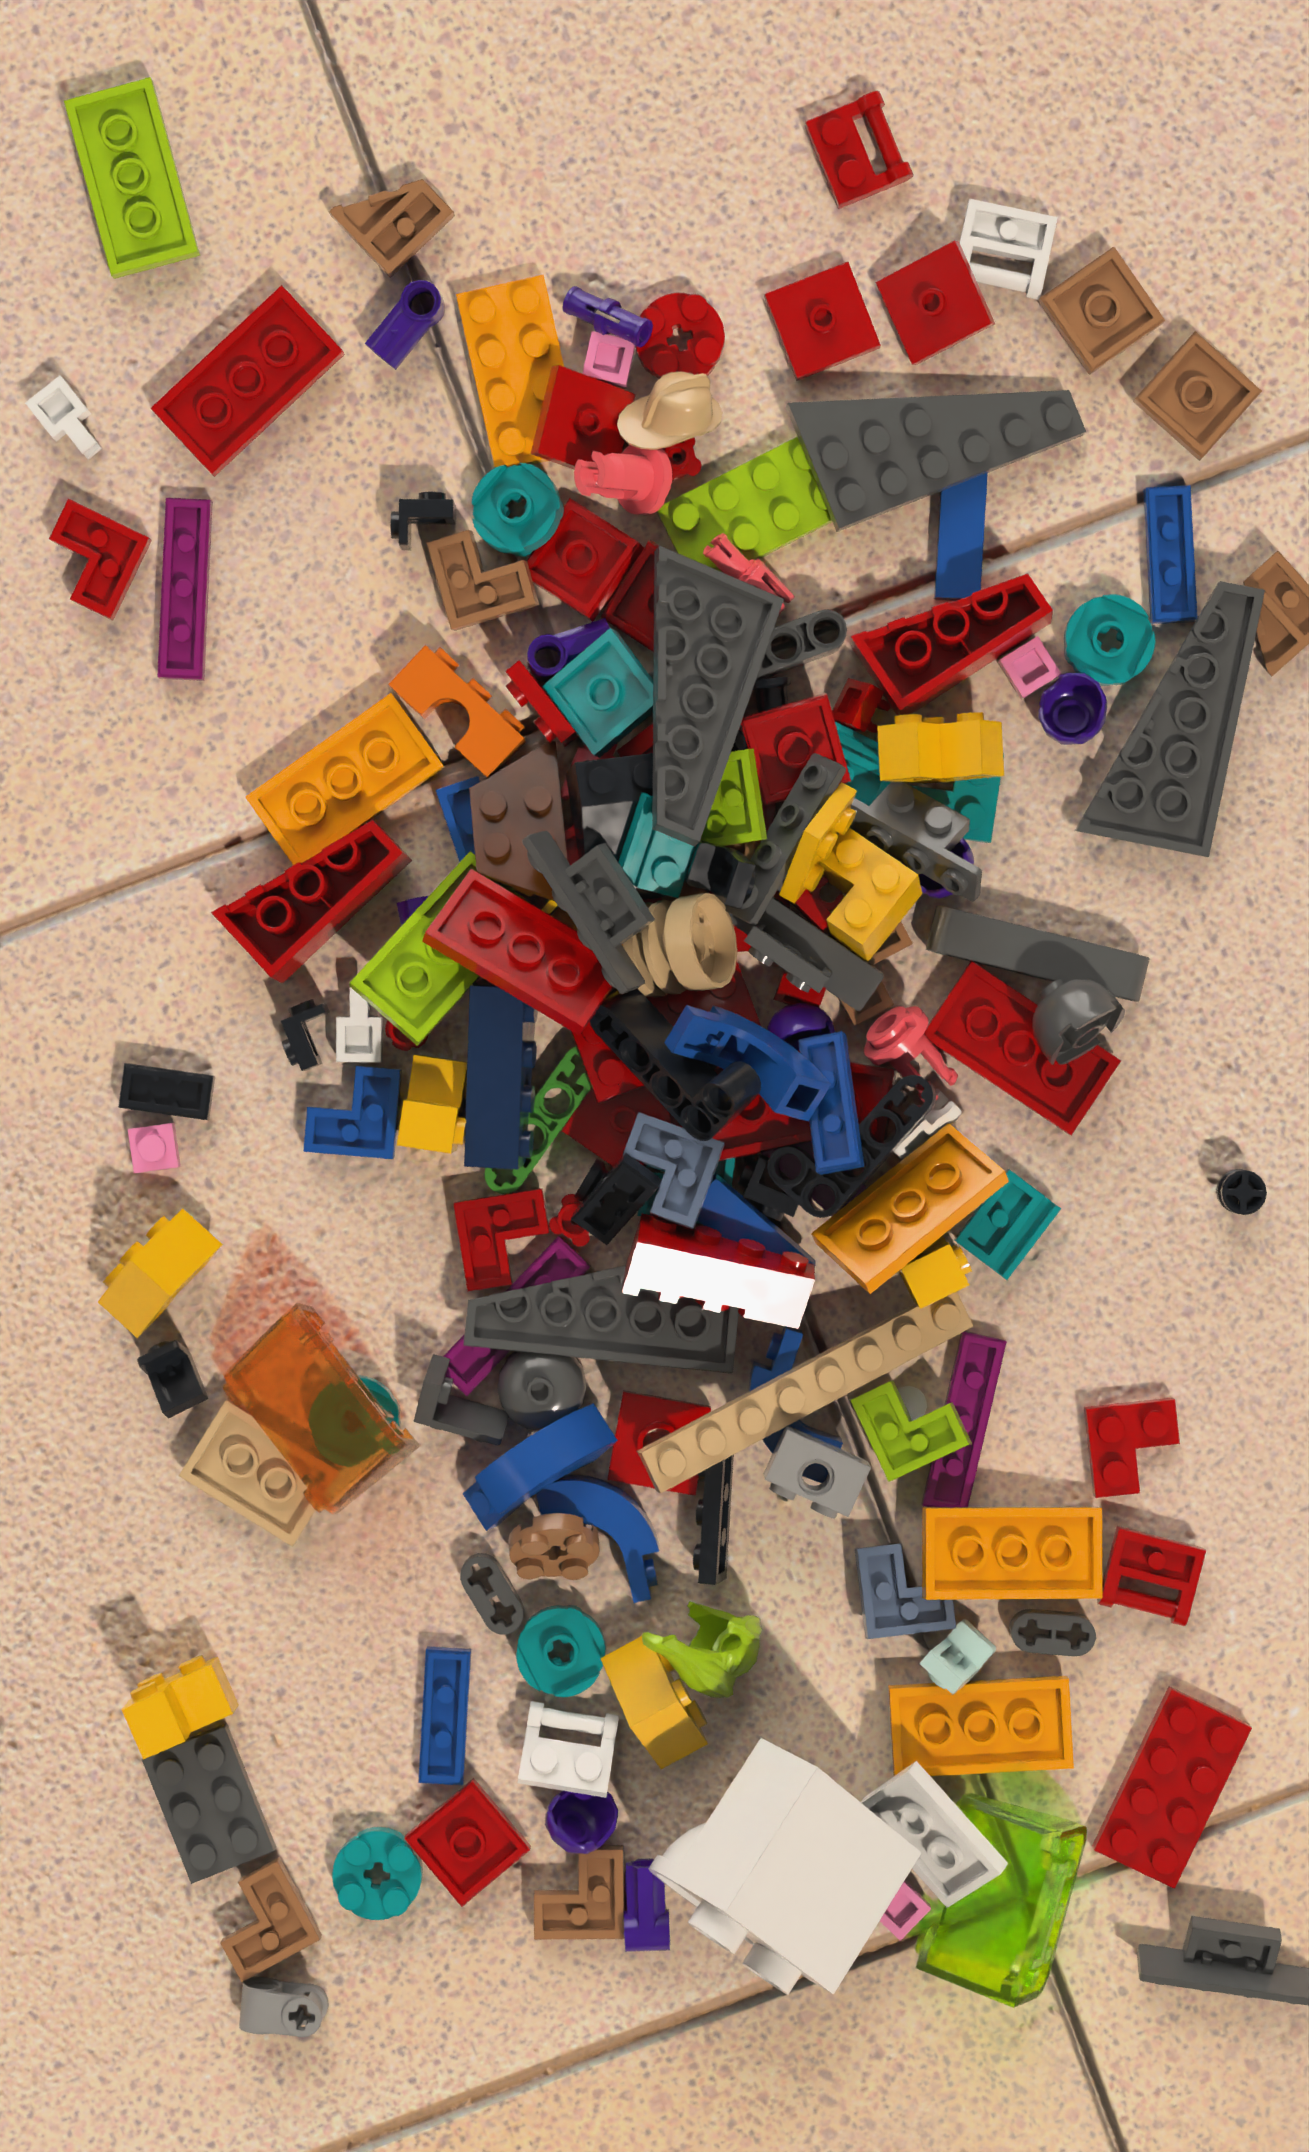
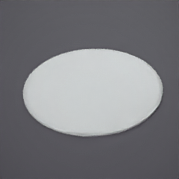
(914, 1401)

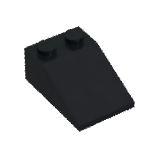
(605, 801)

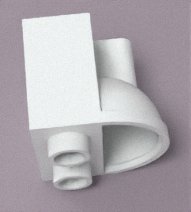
(788, 1870)

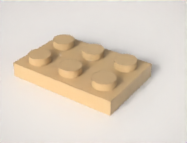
(249, 1474)

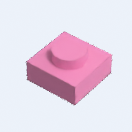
(609, 359)
(1029, 667)
(154, 1147)
(905, 1911)

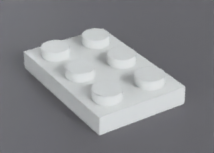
(952, 1850)

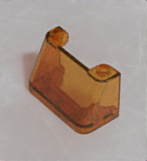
(317, 1410)

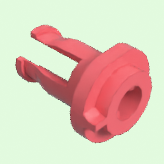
(635, 478)
(900, 1038)

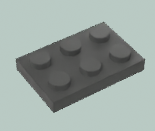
(209, 1804)

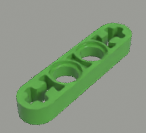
(548, 1122)

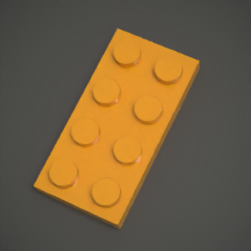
(511, 356)
(345, 780)
(909, 1207)
(1011, 1553)
(982, 1726)

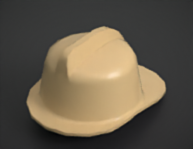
(672, 413)

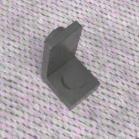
(455, 1414)

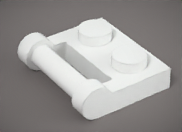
(1012, 235)
(563, 1763)

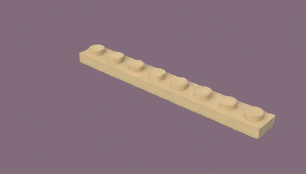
(802, 1391)

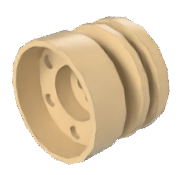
(685, 946)

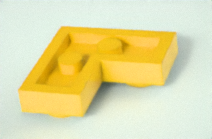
(818, 842)

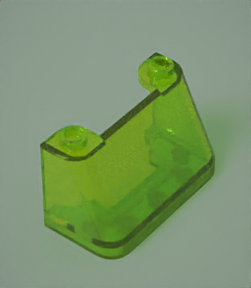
(1009, 1929)

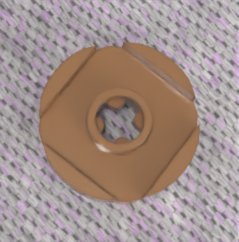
(554, 1547)

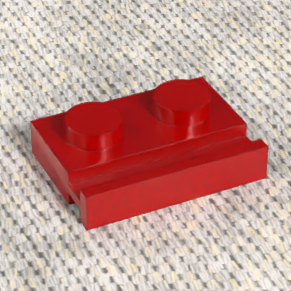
(551, 721)

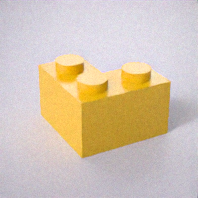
(940, 752)
(876, 892)
(434, 1105)
(158, 1271)
(936, 1273)
(654, 1703)
(171, 1708)

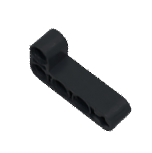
(684, 1086)
(874, 1151)

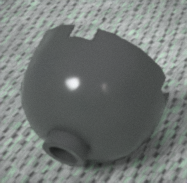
(1072, 1017)
(540, 1388)

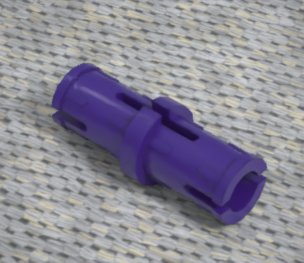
(584, 305)

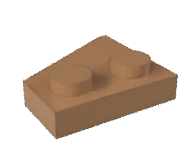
(394, 223)
(1284, 611)

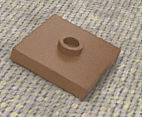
(1101, 310)
(1197, 396)

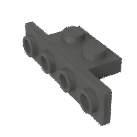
(919, 835)
(776, 852)
(598, 901)
(809, 955)
(1226, 1960)

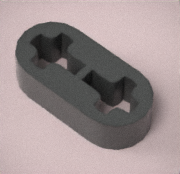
(483, 1599)
(1052, 1643)

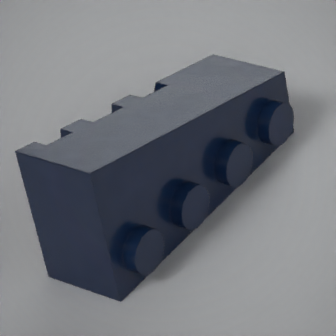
(499, 1078)

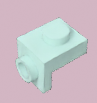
(958, 1657)

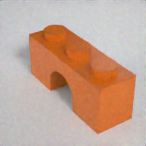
(431, 682)

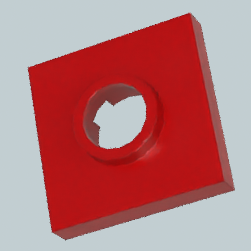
(637, 1417)

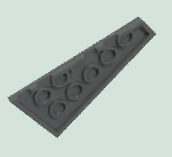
(1177, 757)

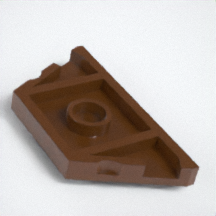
(510, 807)

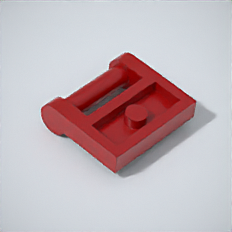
(844, 155)
(1157, 1562)

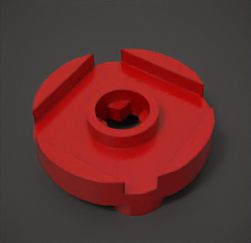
(691, 315)

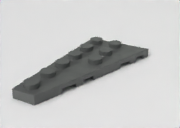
(900, 450)
(705, 665)
(597, 1321)

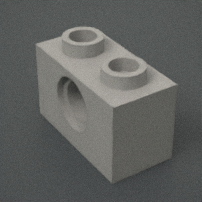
(796, 1452)

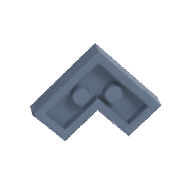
(686, 1164)
(887, 1602)

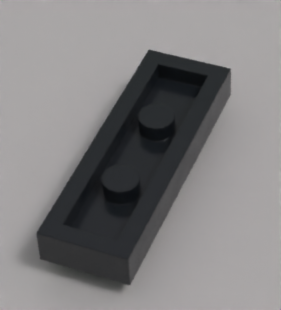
(714, 1516)

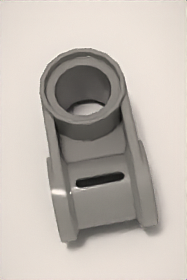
(274, 2008)

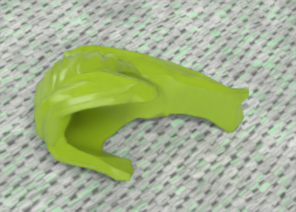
(718, 1652)

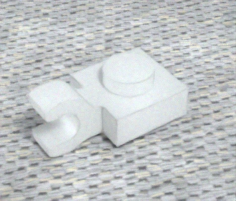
(62, 414)
(358, 1035)
(930, 1124)

